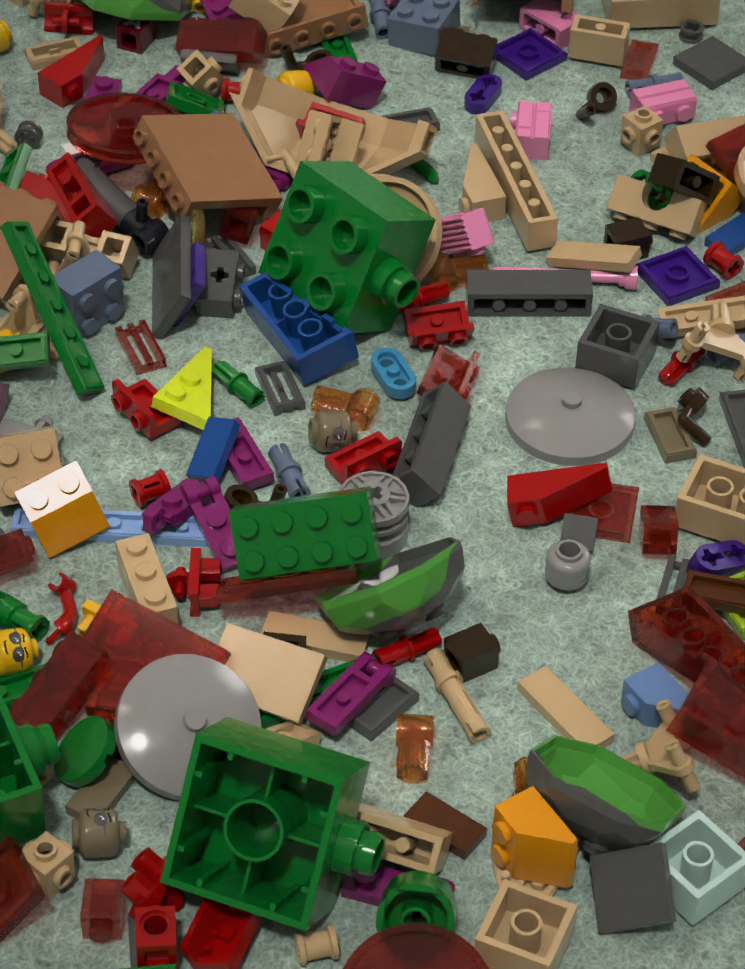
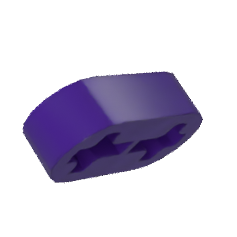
(483, 94)
(718, 554)

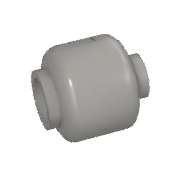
(567, 565)

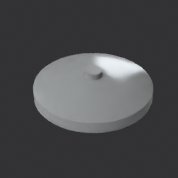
(570, 416)
(167, 708)

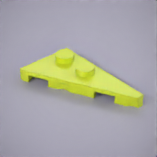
(189, 391)

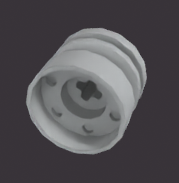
(390, 507)

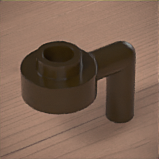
(290, 60)
(609, 100)
(690, 403)
(242, 494)

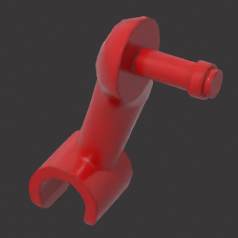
(69, 616)

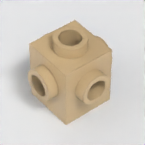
(201, 73)
(641, 131)
(51, 863)

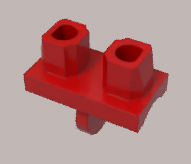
(68, 18)
(191, 582)
(144, 883)

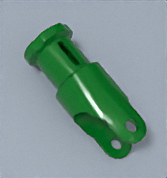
(16, 615)

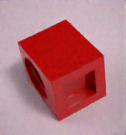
(152, 948)

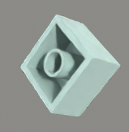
(703, 866)

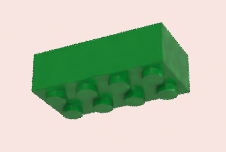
(305, 533)

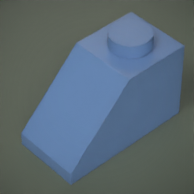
(646, 689)

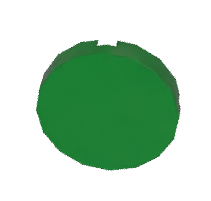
(84, 751)

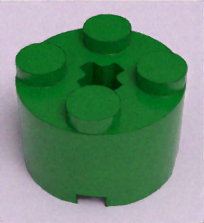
(420, 893)

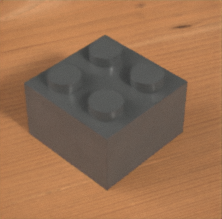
(617, 345)

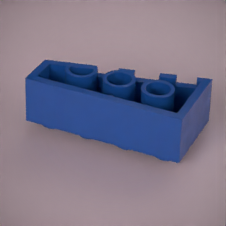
(298, 332)

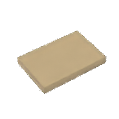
(275, 671)

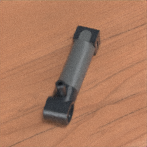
(131, 216)

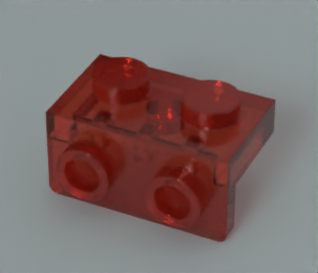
(450, 368)

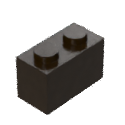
(465, 53)
(683, 177)

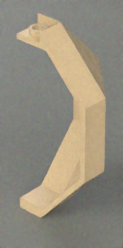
(273, 108)

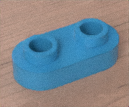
(396, 379)

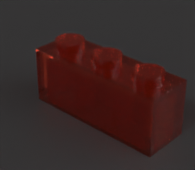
(238, 37)
(61, 685)

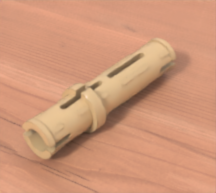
(451, 685)

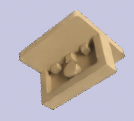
(329, 138)

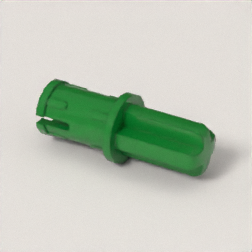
(238, 383)

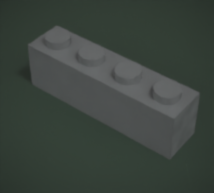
(529, 293)
(432, 443)

